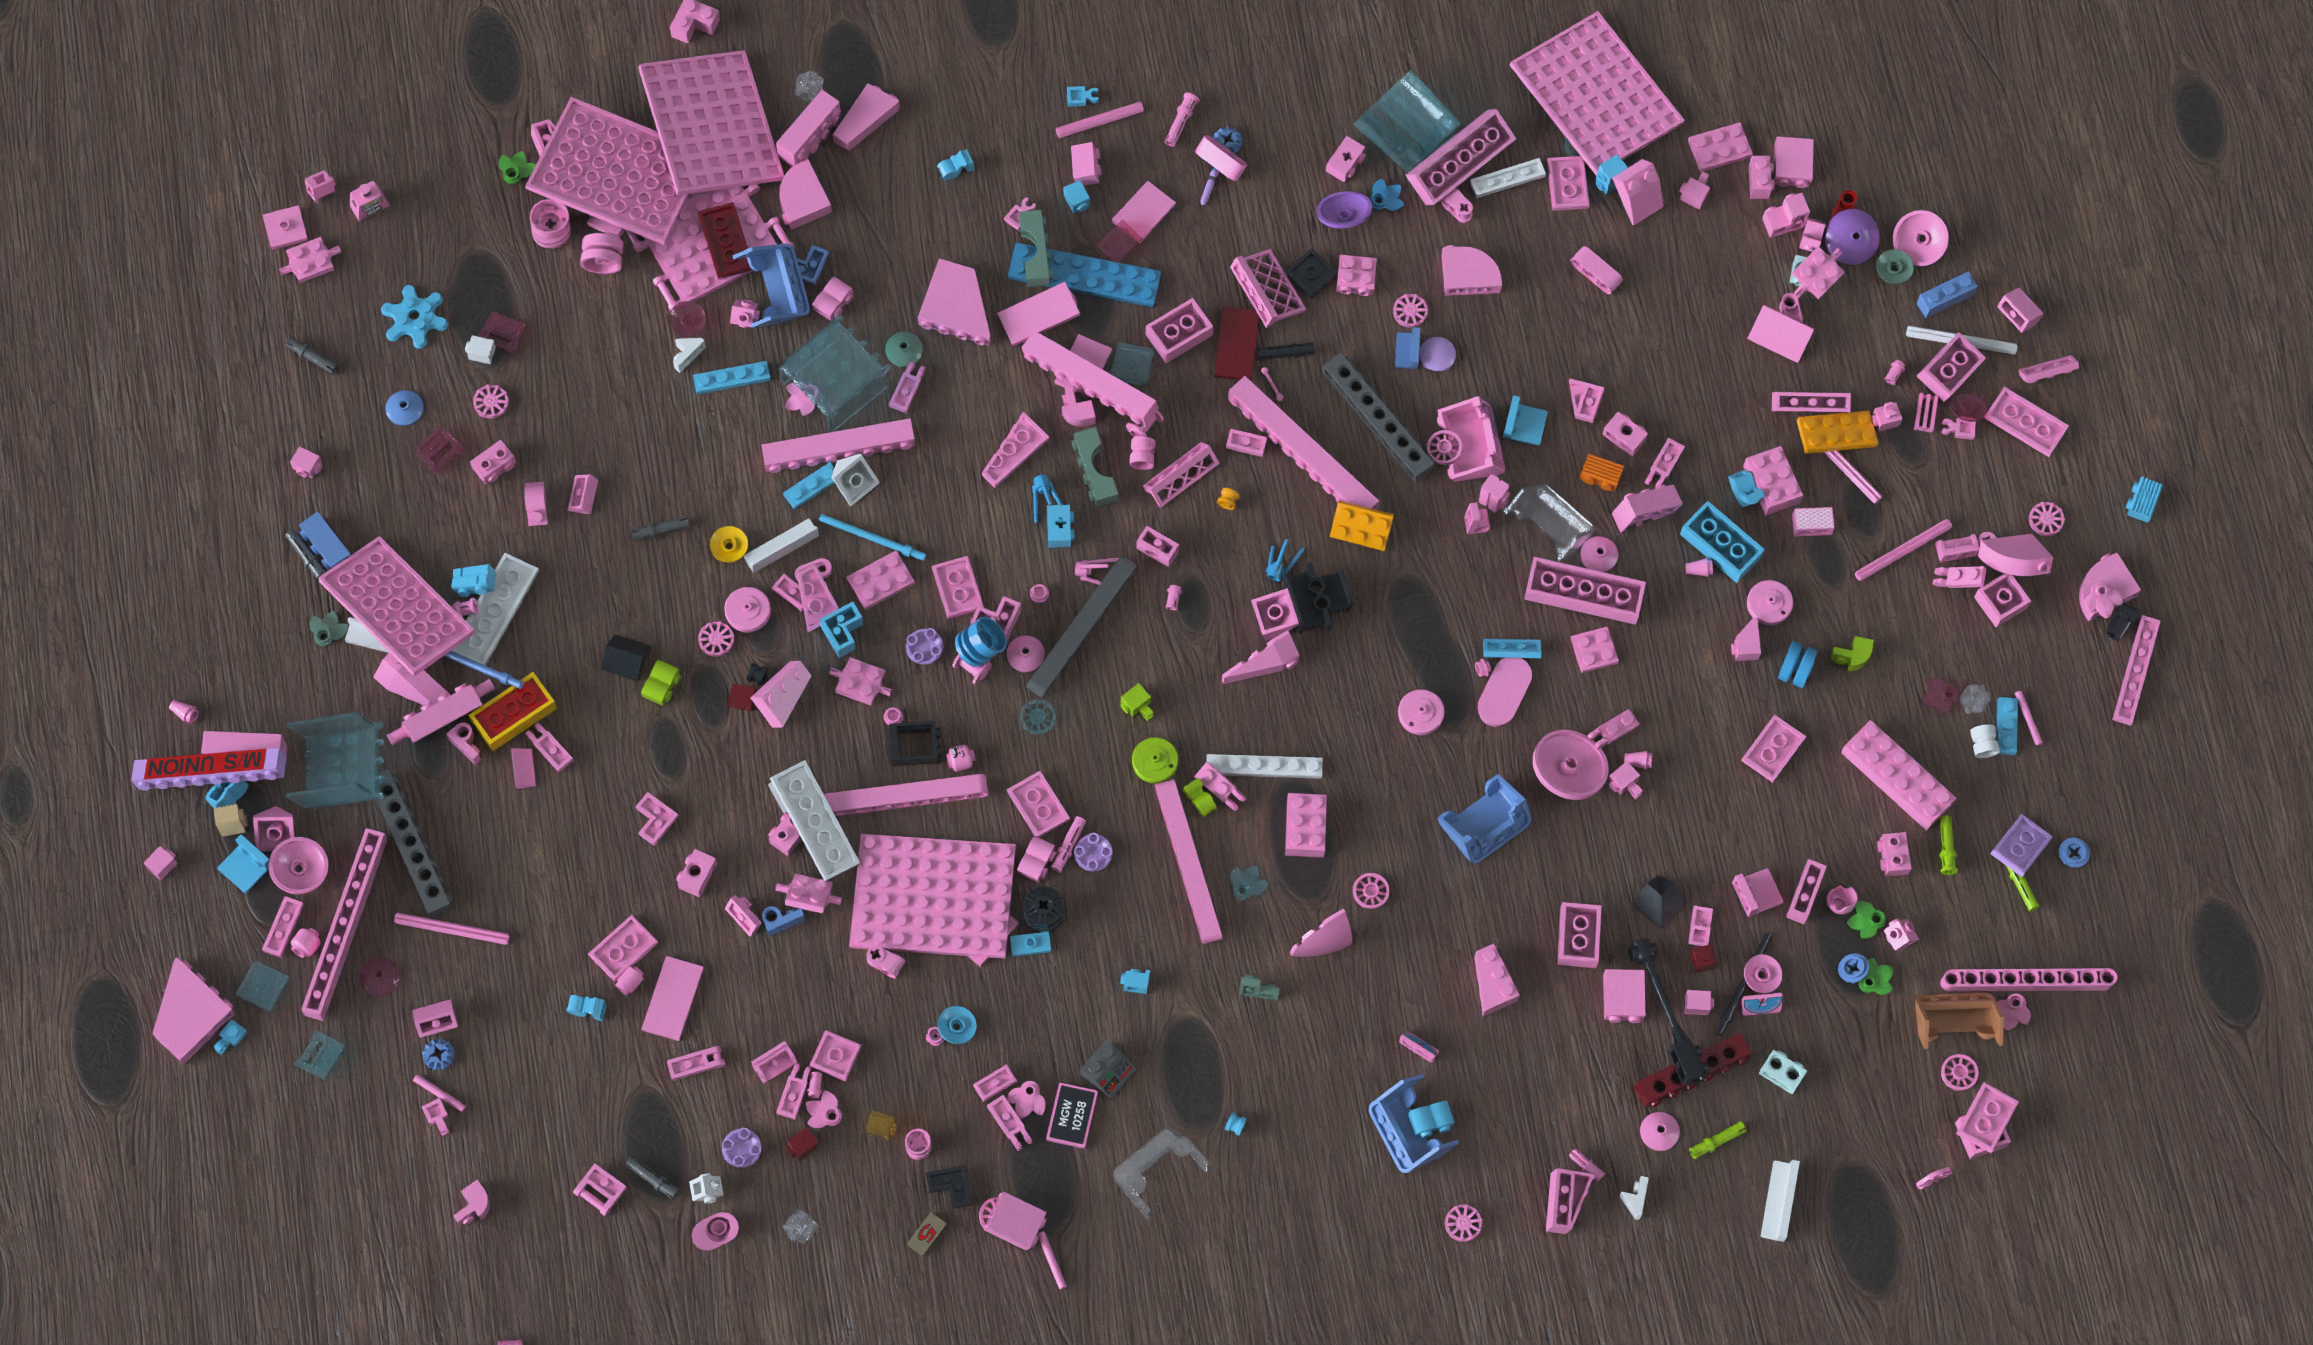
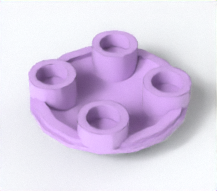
(1437, 354)
(924, 646)
(1093, 852)
(741, 1147)

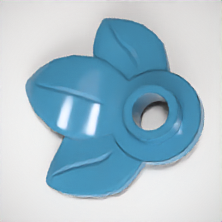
(1387, 195)

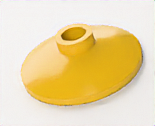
(724, 537)

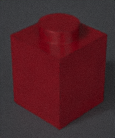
(740, 697)
(1703, 958)
(801, 1144)

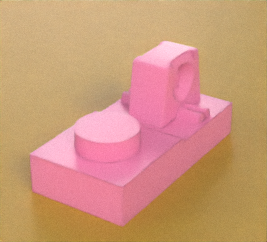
(740, 910)

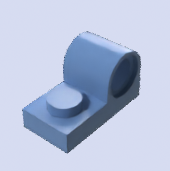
(782, 922)

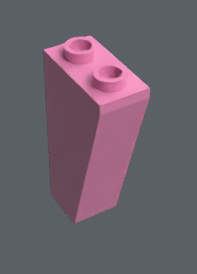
(865, 116)

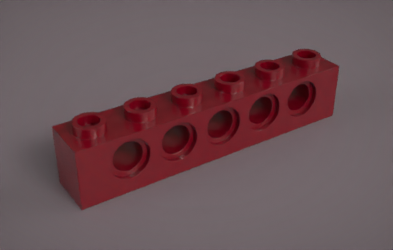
(1735, 1044)

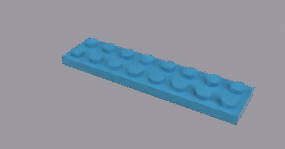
(1092, 275)

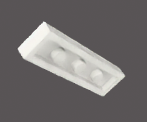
(1507, 178)

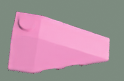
(1276, 657)
(399, 680)

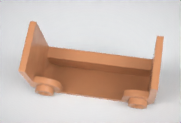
(1958, 1014)

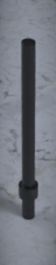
(1727, 1016)

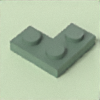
(1251, 987)

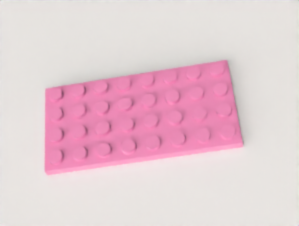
(396, 606)

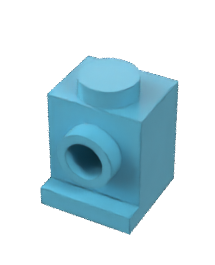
(1135, 981)

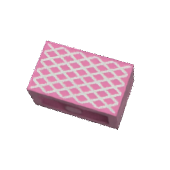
(1813, 521)

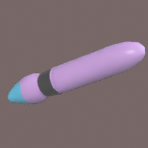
(1209, 186)

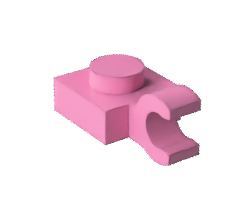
(436, 1114)

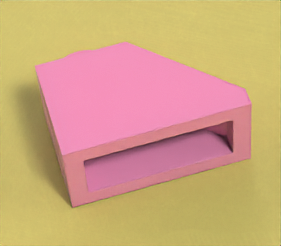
(1747, 643)

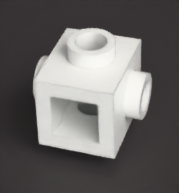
(706, 1188)

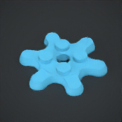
(415, 328)

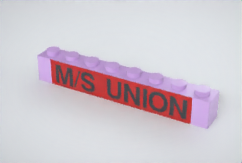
(209, 769)

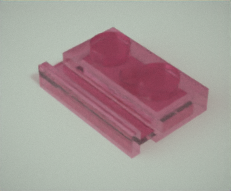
(1119, 242)

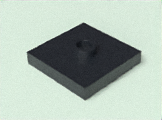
(1311, 273)

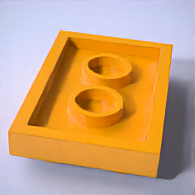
(1361, 525)

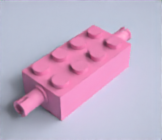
(442, 713)

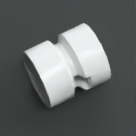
(1984, 741)

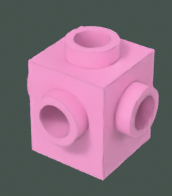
(744, 313)
(1900, 933)

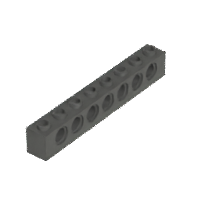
(1415, 469)
(434, 905)

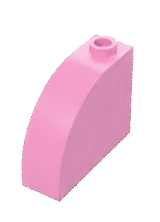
(802, 196)
(1469, 272)
(2016, 555)
(2113, 572)

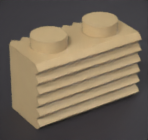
(230, 820)

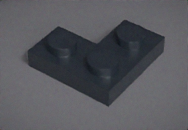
(955, 1181)

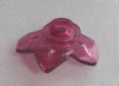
(1937, 695)

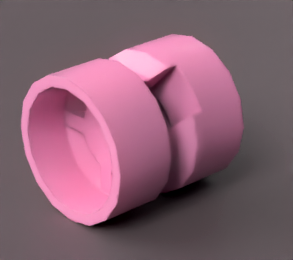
(1142, 453)
(918, 1144)

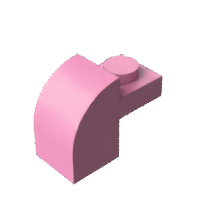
(1812, 234)
(1075, 413)
(536, 503)
(478, 1204)

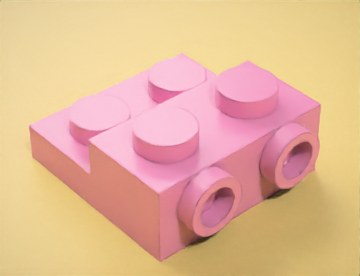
(1356, 275)

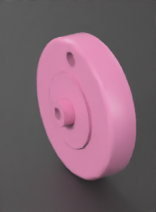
(1770, 602)
(747, 609)
(1421, 712)

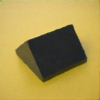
(625, 657)

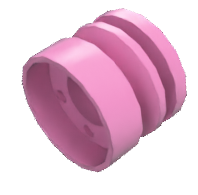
(551, 215)

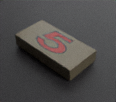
(926, 1234)

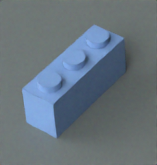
(1947, 294)
(323, 541)

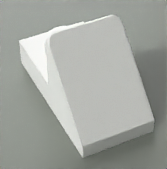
(690, 350)
(1635, 1202)

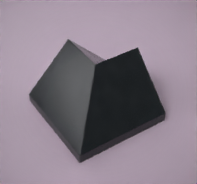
(1659, 900)

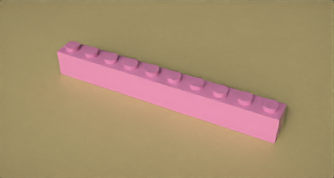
(1299, 445)
(344, 924)

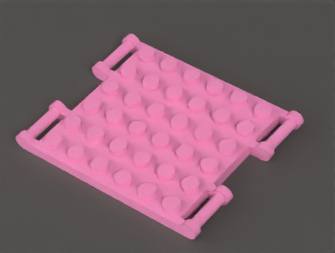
(686, 253)

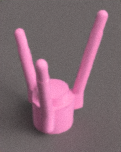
(1084, 568)

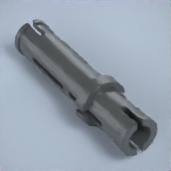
(305, 351)
(659, 528)
(294, 538)
(659, 1182)

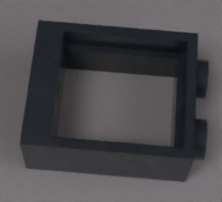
(914, 727)

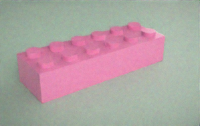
(1460, 157)
(1585, 590)
(1898, 775)

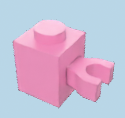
(1695, 191)
(1886, 417)
(1625, 779)

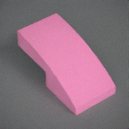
(1700, 926)

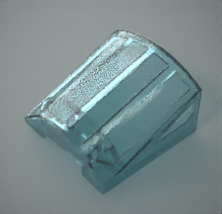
(1407, 122)

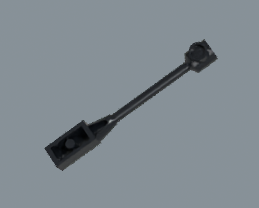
(1683, 1052)

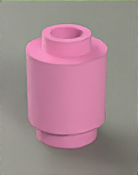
(629, 980)

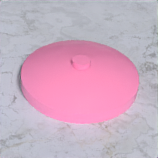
(1570, 764)

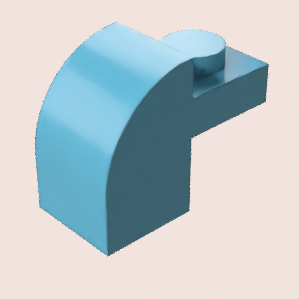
(1745, 488)

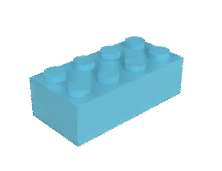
(1722, 541)

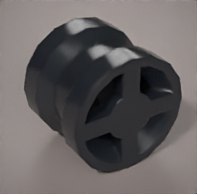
(757, 674)

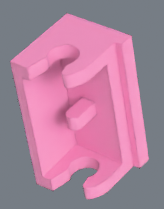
(1957, 548)
(774, 1062)

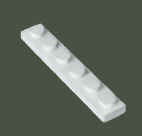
(1267, 766)

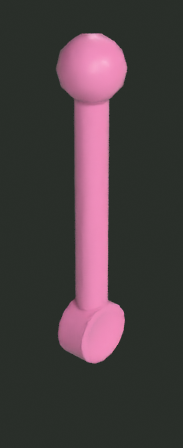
(1279, 397)

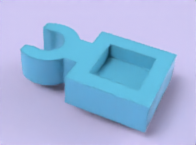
(1078, 96)

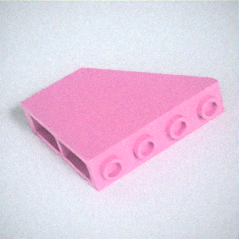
(955, 304)
(189, 1012)

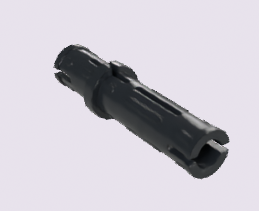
(1285, 351)

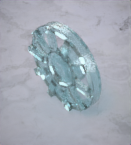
(1037, 716)

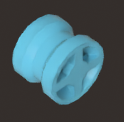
(1235, 1123)

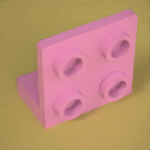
(1757, 892)

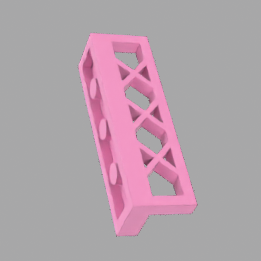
(1176, 470)

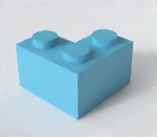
(837, 628)

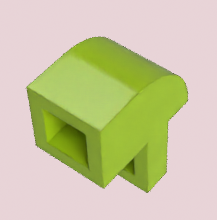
(1857, 656)

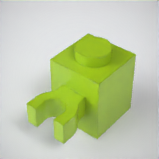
(1137, 701)

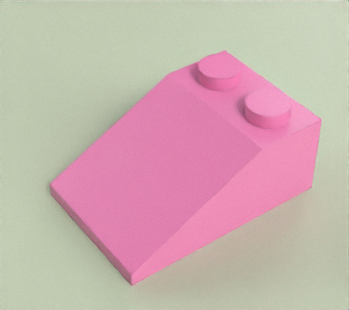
(1639, 190)

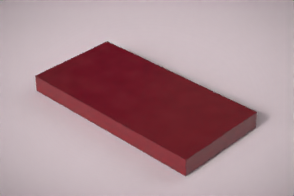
(724, 239)
(1236, 343)

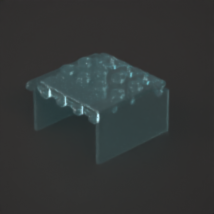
(836, 373)
(340, 760)

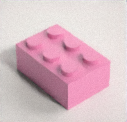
(1179, 330)
(1951, 367)
(1775, 478)
(1305, 825)
(1579, 935)

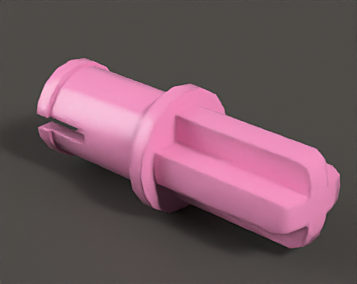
(1586, 1164)

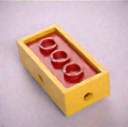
(512, 712)

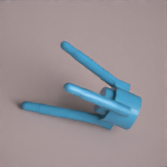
(1043, 486)
(1276, 570)

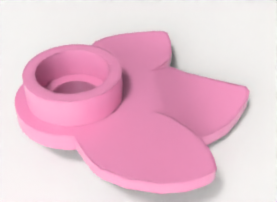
(799, 400)
(2103, 602)
(2014, 1014)
(1025, 1102)
(822, 1109)

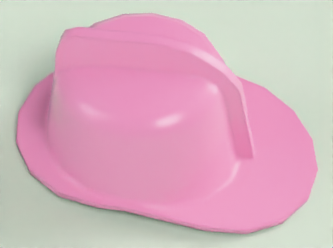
(715, 1231)

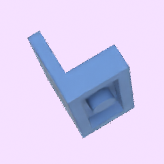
(1407, 349)

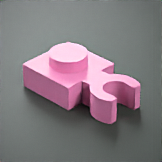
(1013, 216)
(1961, 428)

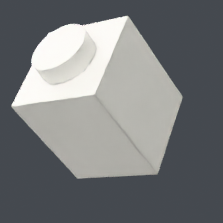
(480, 349)

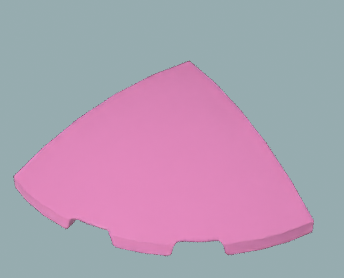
(1331, 937)

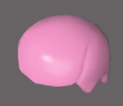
(1842, 899)

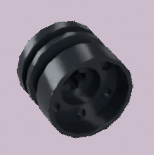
(1043, 920)

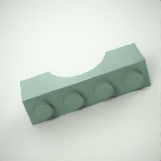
(1037, 268)
(1101, 487)

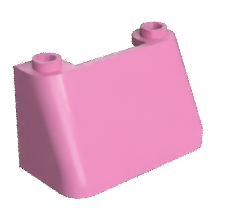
(1477, 429)

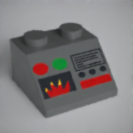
(1107, 1069)

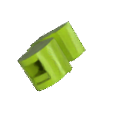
(1200, 799)

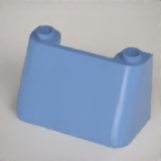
(1488, 821)

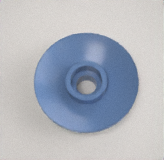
(408, 414)

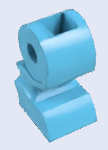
(952, 167)
(582, 1006)

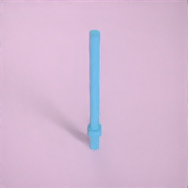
(906, 550)

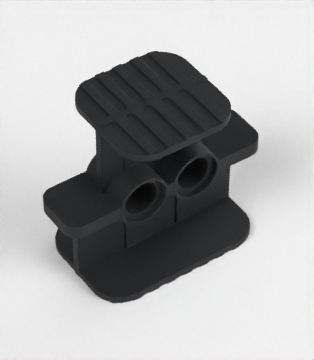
(1333, 593)

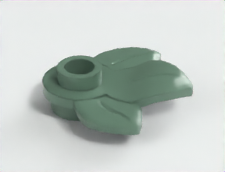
(327, 626)

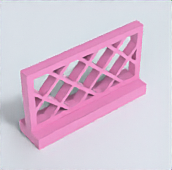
(1256, 291)

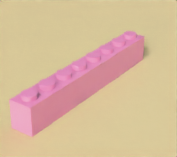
(1089, 378)
(838, 445)

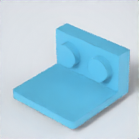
(1525, 423)
(244, 865)

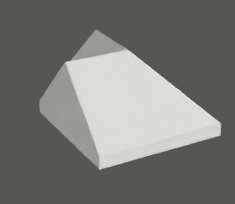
(854, 478)

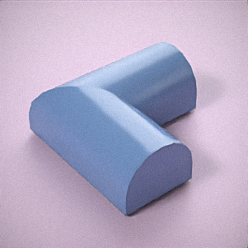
(813, 265)

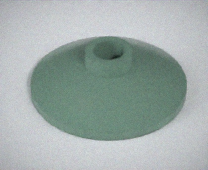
(1898, 260)
(902, 357)

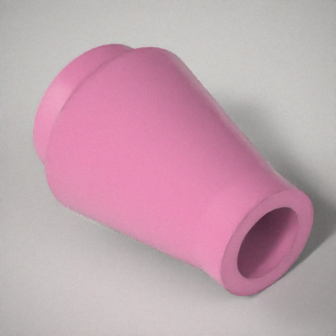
(1701, 567)
(184, 711)
(1639, 759)

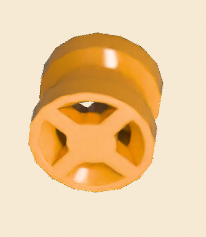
(1228, 499)

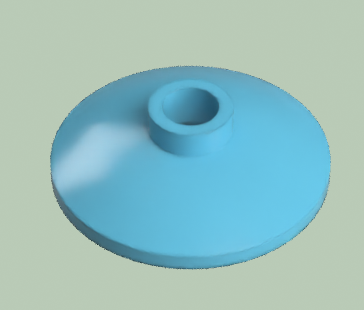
(963, 1019)

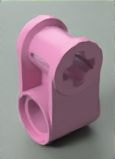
(1455, 203)
(1793, 311)
(887, 962)

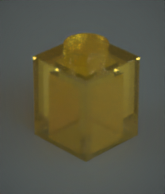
(881, 1125)

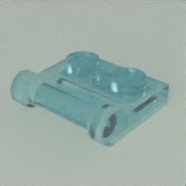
(324, 1059)

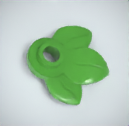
(515, 165)
(1864, 919)
(1879, 977)

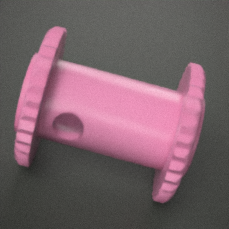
(1140, 429)
(978, 673)

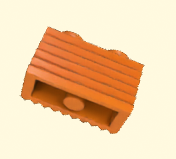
(1601, 472)

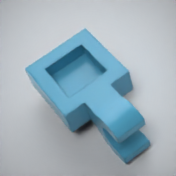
(230, 1035)

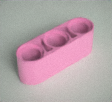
(1221, 158)
(1596, 270)

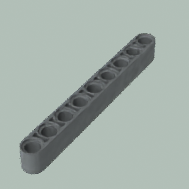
(1081, 626)

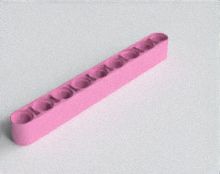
(908, 795)
(1188, 861)
(2037, 975)

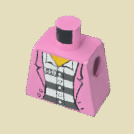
(367, 200)

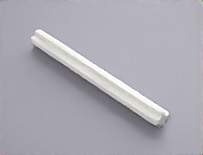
(1977, 342)

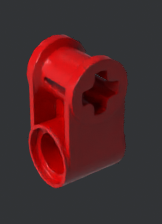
(1842, 205)

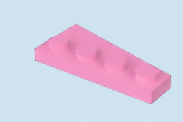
(1019, 445)

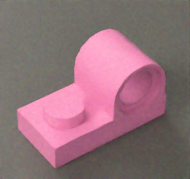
(1476, 519)
(463, 743)

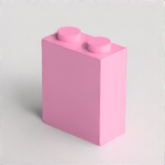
(1793, 162)
(1624, 995)
(1015, 1221)

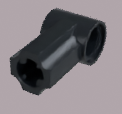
(2124, 617)

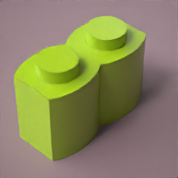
(661, 682)

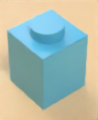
(1076, 197)

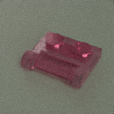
(503, 327)
(434, 445)

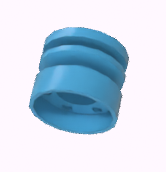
(980, 642)

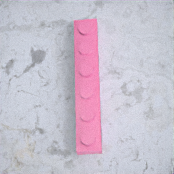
(2136, 670)

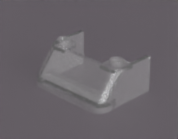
(1552, 516)
(1129, 1172)

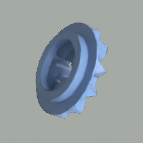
(1236, 138)
(2083, 852)
(1852, 960)
(446, 1057)

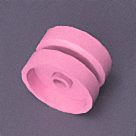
(601, 253)

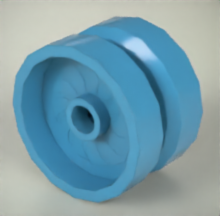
(1800, 665)

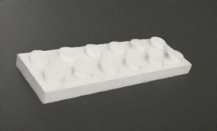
(497, 608)
(814, 820)

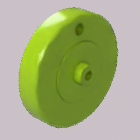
(1155, 760)

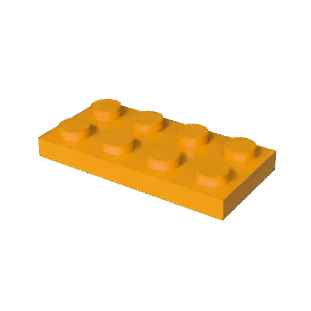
(1837, 432)

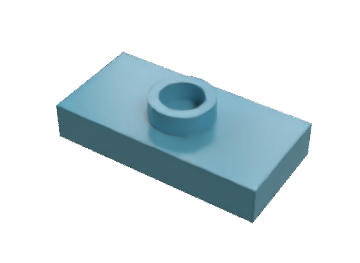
(1030, 944)

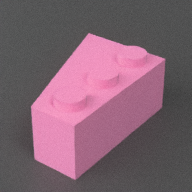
(781, 693)
(1565, 1198)

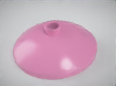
(1908, 232)
(298, 853)

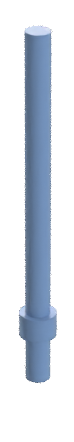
(504, 678)

